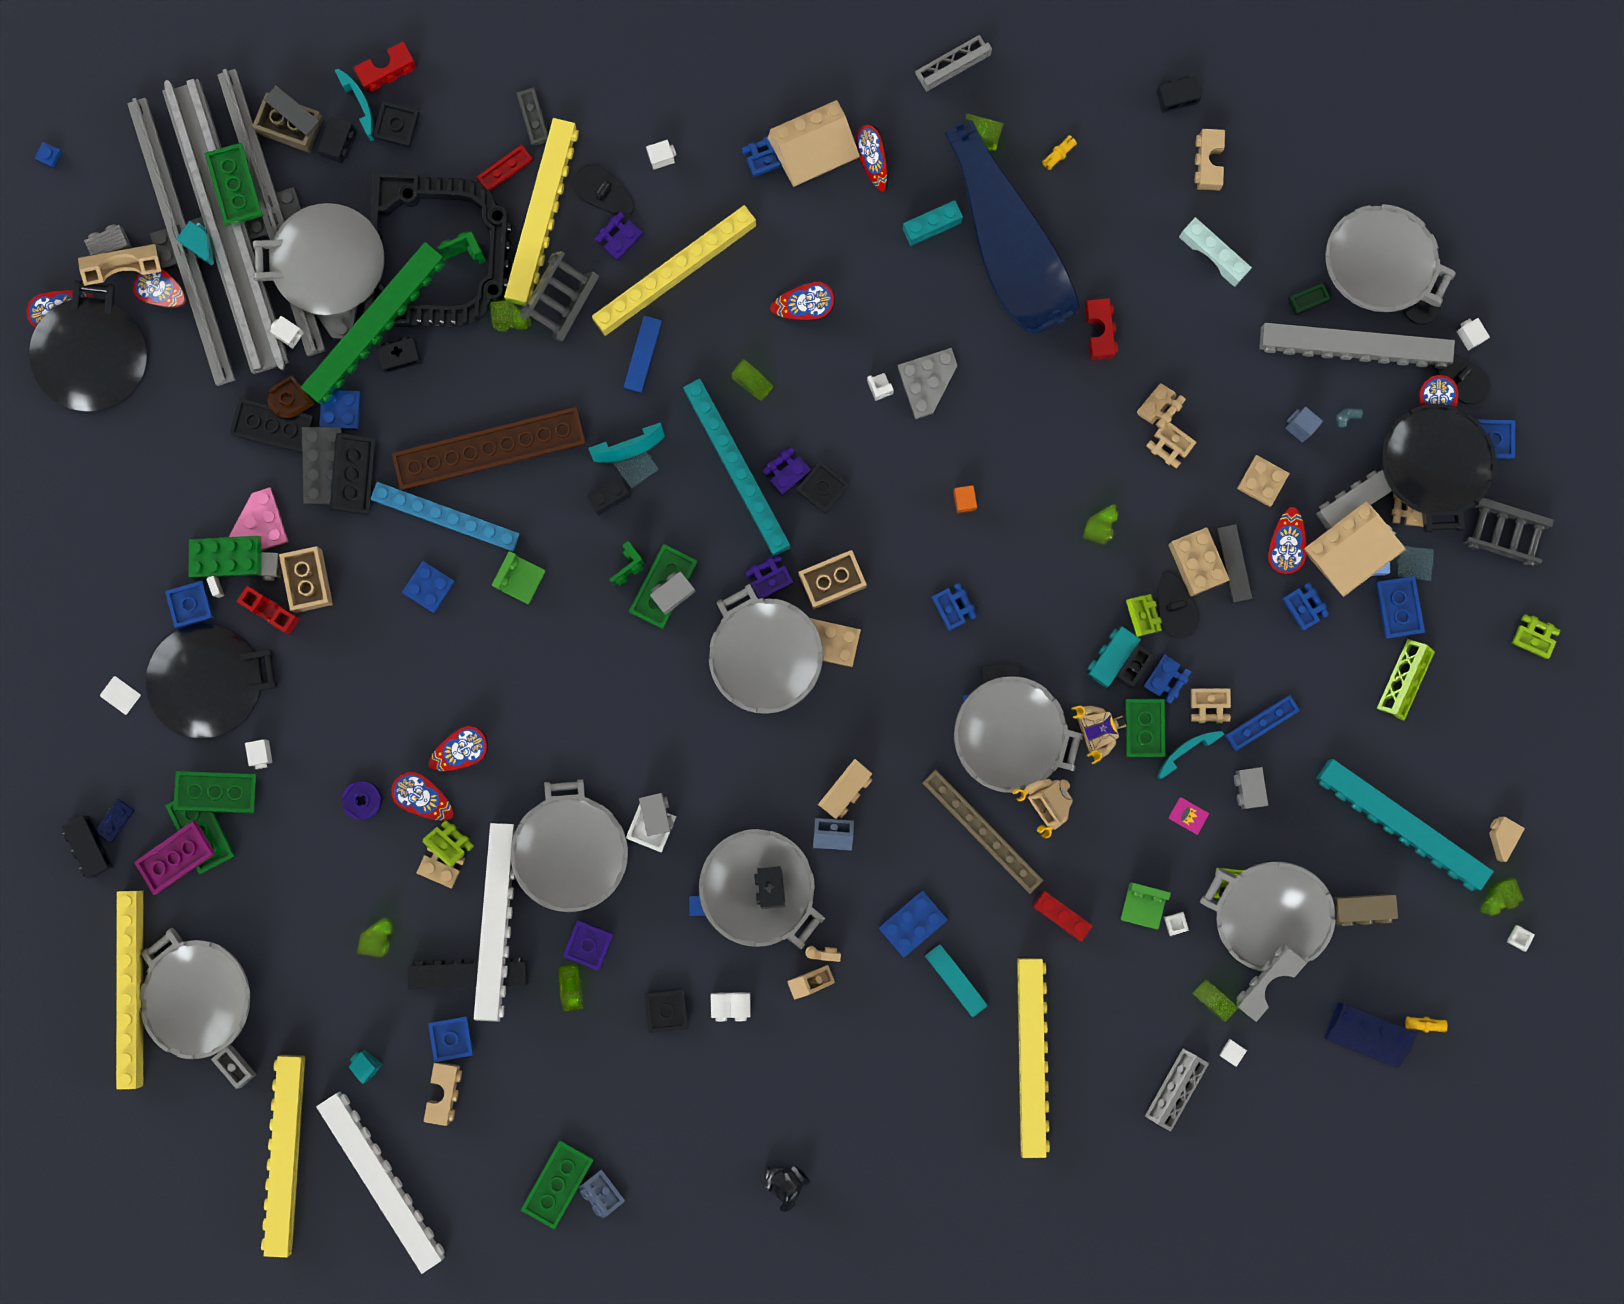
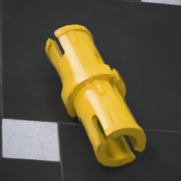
(1059, 152)
(1426, 1024)

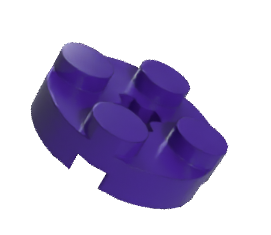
(361, 789)

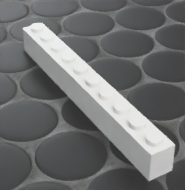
(495, 925)
(380, 1182)

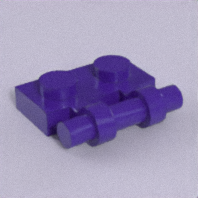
(622, 240)
(790, 475)
(771, 582)

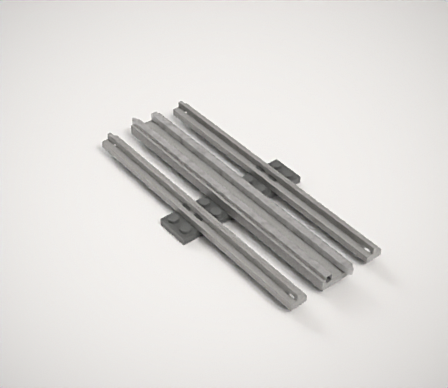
(231, 243)

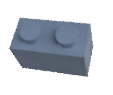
(1303, 424)
(833, 834)

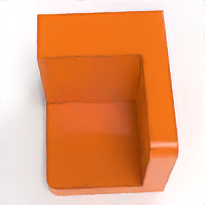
(965, 499)

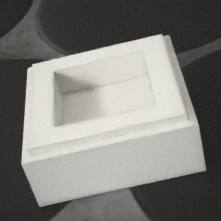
(215, 586)
(1176, 923)
(1520, 938)
(1232, 1052)

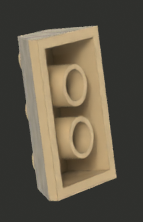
(846, 790)

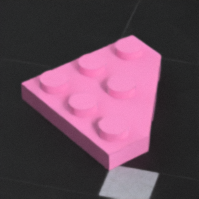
(262, 519)

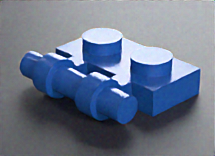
(761, 162)
(949, 610)
(1302, 610)
(1161, 677)

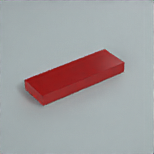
(505, 168)

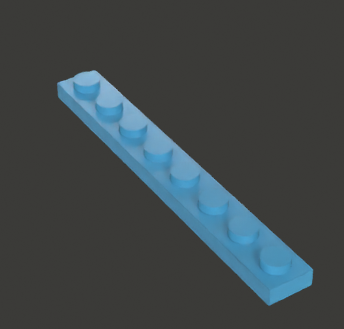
(445, 516)

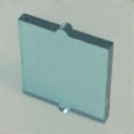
(636, 468)
(1416, 563)

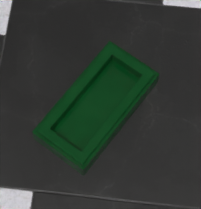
(1309, 298)

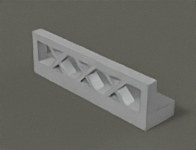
(954, 67)
(1174, 1088)

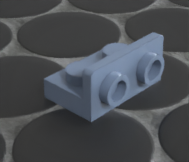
(601, 1194)

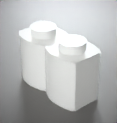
(731, 1005)

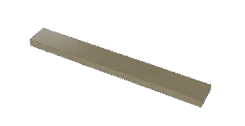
(982, 831)

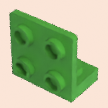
(518, 578)
(1144, 905)

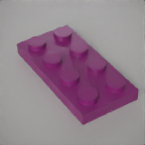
(174, 857)

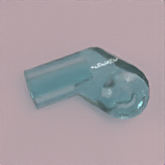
(1346, 414)

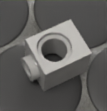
(270, 566)

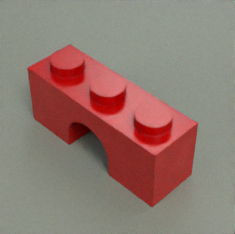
(373, 77)
(1101, 313)
(268, 610)
(1062, 916)

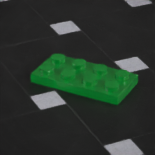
(233, 184)
(225, 556)
(665, 564)
(214, 792)
(213, 831)
(557, 1184)

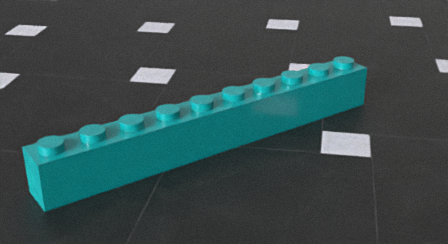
(736, 467)
(1404, 824)

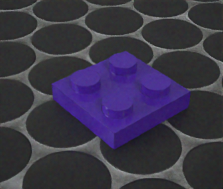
(588, 945)

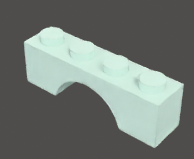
(1228, 262)

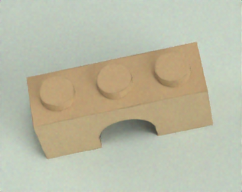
(1208, 175)
(447, 1077)

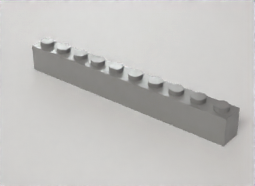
(1356, 344)

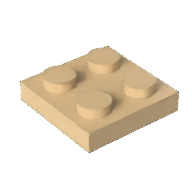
(1263, 481)

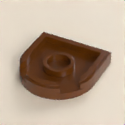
(288, 399)

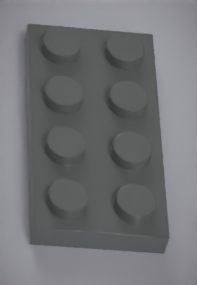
(318, 461)

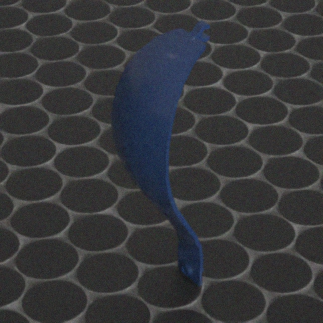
(1011, 240)

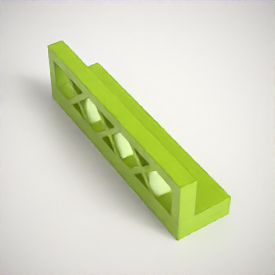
(1412, 679)

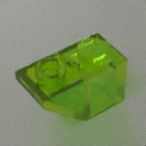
(506, 315)
(1099, 526)
(1502, 895)
(374, 939)

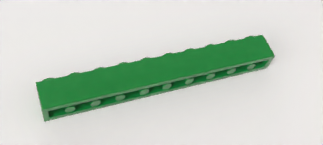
(373, 323)

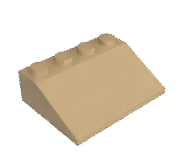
(814, 143)
(1354, 549)

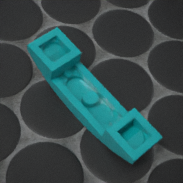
(368, 120)
(630, 448)
(1169, 766)
(956, 980)

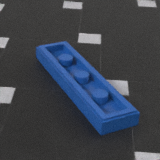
(642, 354)
(1262, 723)

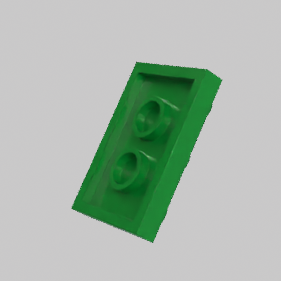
(1145, 727)

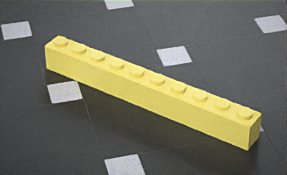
(541, 211)
(674, 270)
(129, 981)
(1031, 1058)
(284, 1155)

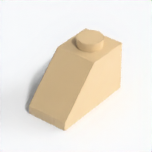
(1504, 837)
(811, 982)

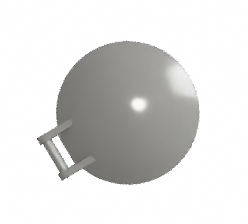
(323, 259)
(1385, 259)
(764, 653)
(1013, 734)
(568, 851)
(730, 890)
(1272, 908)
(193, 997)

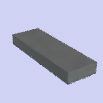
(291, 111)
(533, 116)

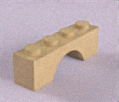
(98, 267)

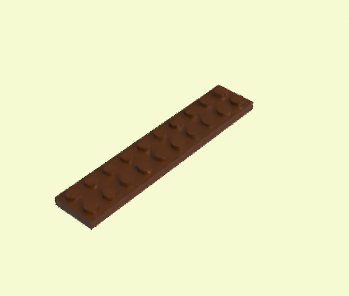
(488, 448)

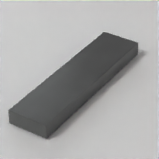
(1234, 563)

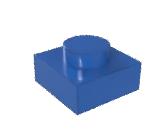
(48, 155)

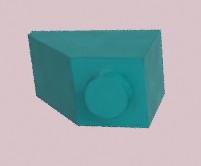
(197, 241)
(364, 1066)

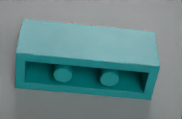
(932, 223)
(1113, 656)

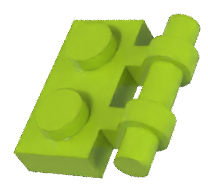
(1144, 615)
(1535, 642)
(444, 847)

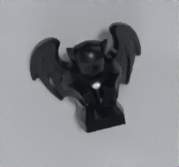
(788, 1184)

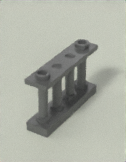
(577, 297)
(1521, 518)

